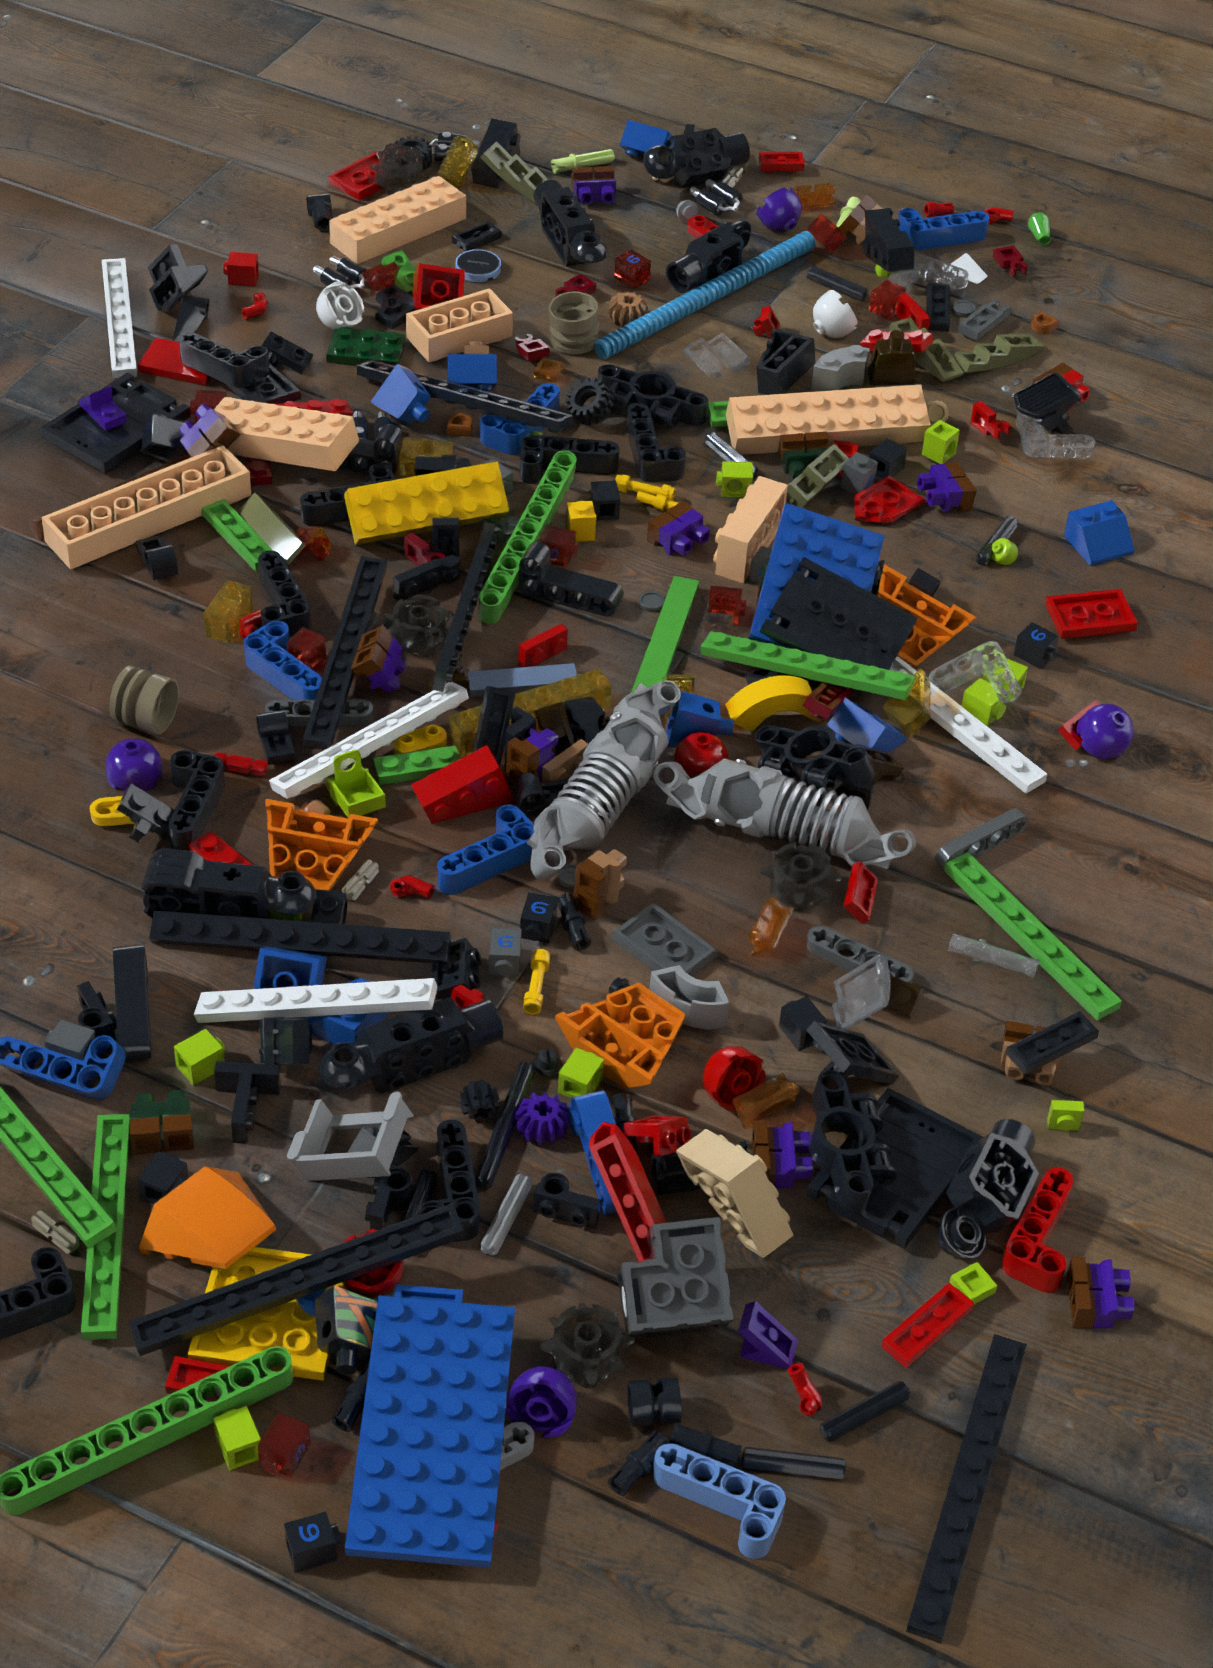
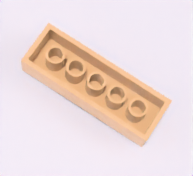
(397, 219)
(289, 433)

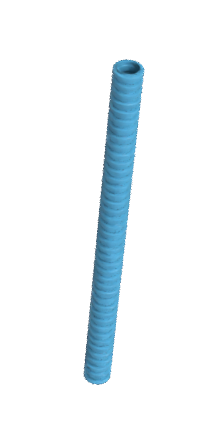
(703, 295)

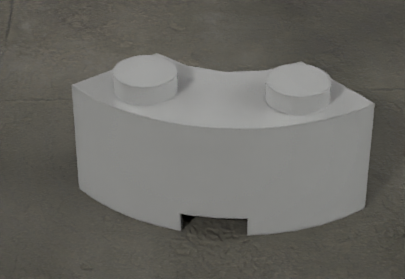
(840, 368)
(701, 1000)

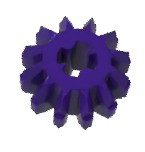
(542, 1118)

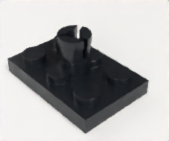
(851, 1053)

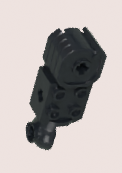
(190, 884)

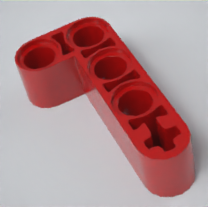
(1026, 1253)

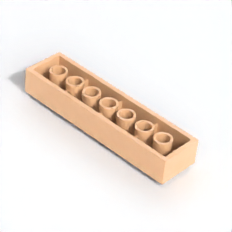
(847, 415)
(145, 506)

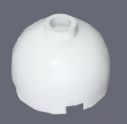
(339, 306)
(832, 316)

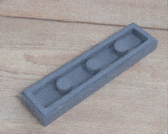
(518, 679)

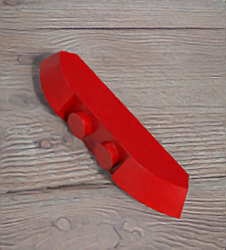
(626, 1185)

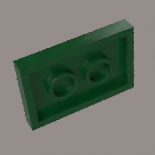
(358, 346)

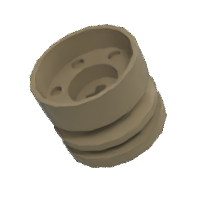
(574, 322)
(144, 700)

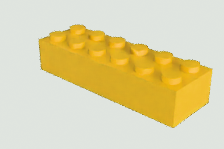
(410, 503)

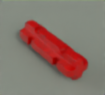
(243, 764)

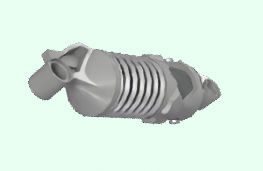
(611, 772)
(772, 805)

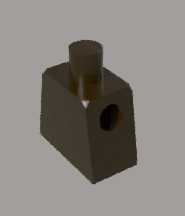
(892, 361)

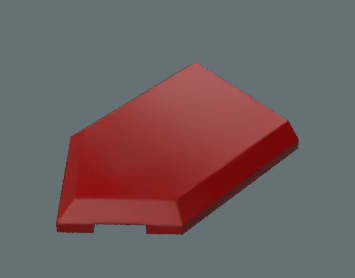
(885, 501)

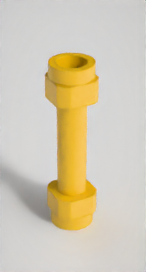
(625, 484)
(533, 998)

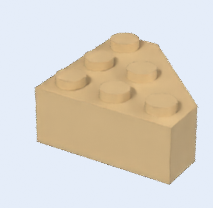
(737, 1190)

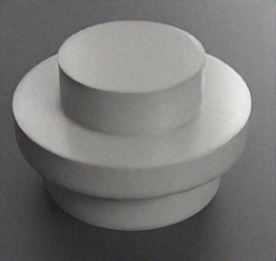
(686, 210)

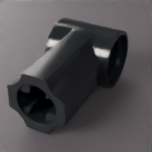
(320, 209)

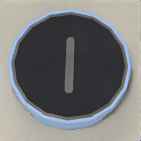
(479, 265)

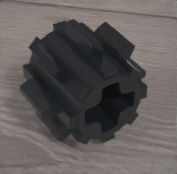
(479, 1100)

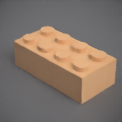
(455, 323)
(749, 528)

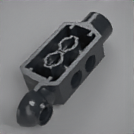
(568, 225)
(412, 1046)

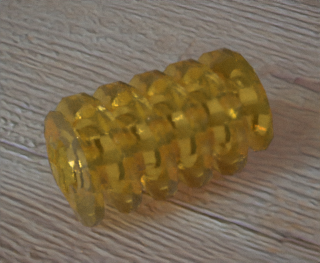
(458, 161)

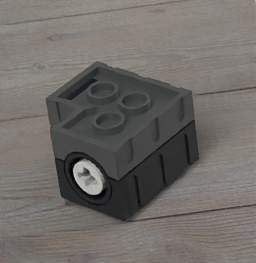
(681, 1282)

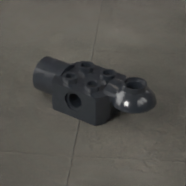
(697, 157)
(709, 256)
(988, 1188)

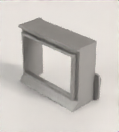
(309, 1145)

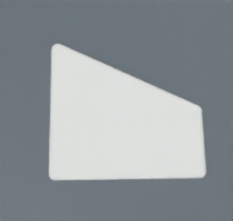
(975, 273)

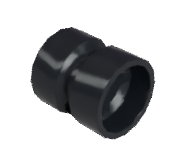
(654, 1401)

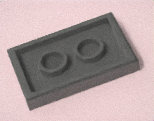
(663, 941)

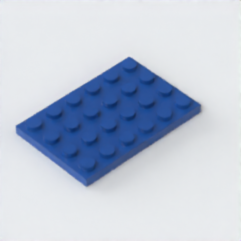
(823, 540)

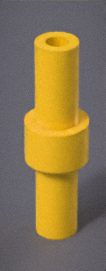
(659, 502)

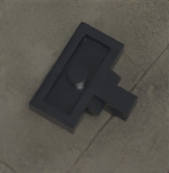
(146, 812)

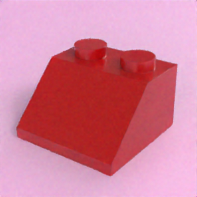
(436, 285)

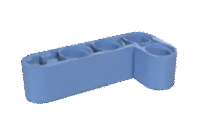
(669, 1474)

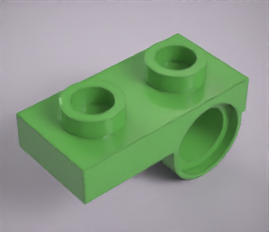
(405, 276)

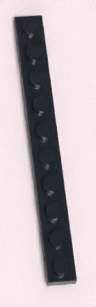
(476, 398)
(465, 608)
(338, 673)
(301, 936)
(296, 1279)
(966, 1490)

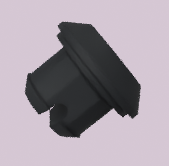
(547, 1062)

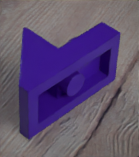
(103, 409)
(765, 1338)

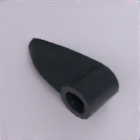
(190, 315)

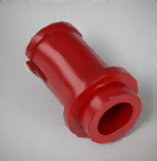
(938, 209)

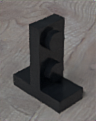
(248, 1082)

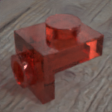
(381, 277)
(316, 541)
(727, 601)

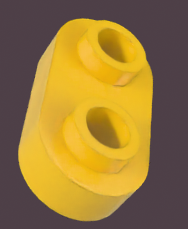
(421, 739)
(104, 812)

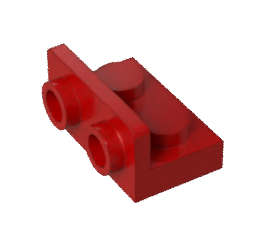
(665, 1132)

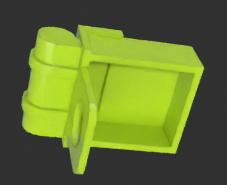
(354, 788)

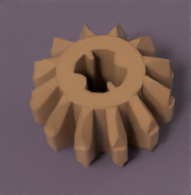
(627, 307)

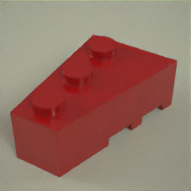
(463, 787)

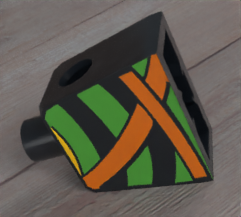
(345, 1327)

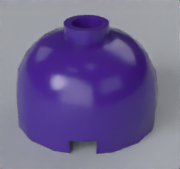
(781, 210)
(1106, 731)
(133, 763)
(543, 1401)

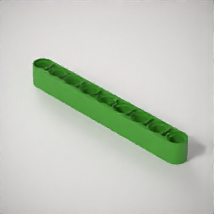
(538, 513)
(138, 1444)

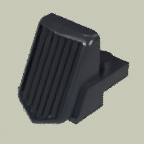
(173, 278)
(1048, 402)

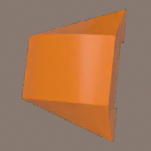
(935, 620)
(313, 842)
(626, 1030)
(208, 1220)

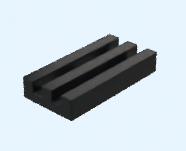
(476, 236)

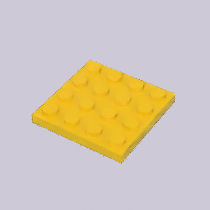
(279, 1326)

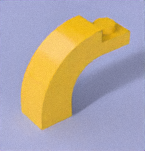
(768, 697)

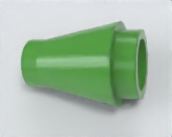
(1040, 227)

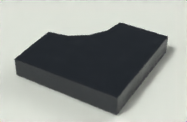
(394, 306)

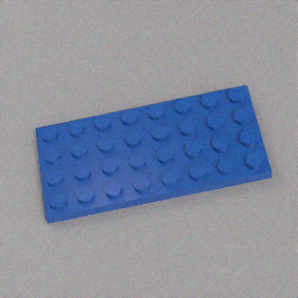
(431, 1433)

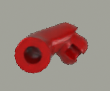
(999, 214)
(257, 308)
(248, 624)
(411, 885)
(810, 1398)

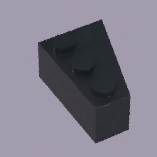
(508, 137)
(885, 241)
(784, 361)

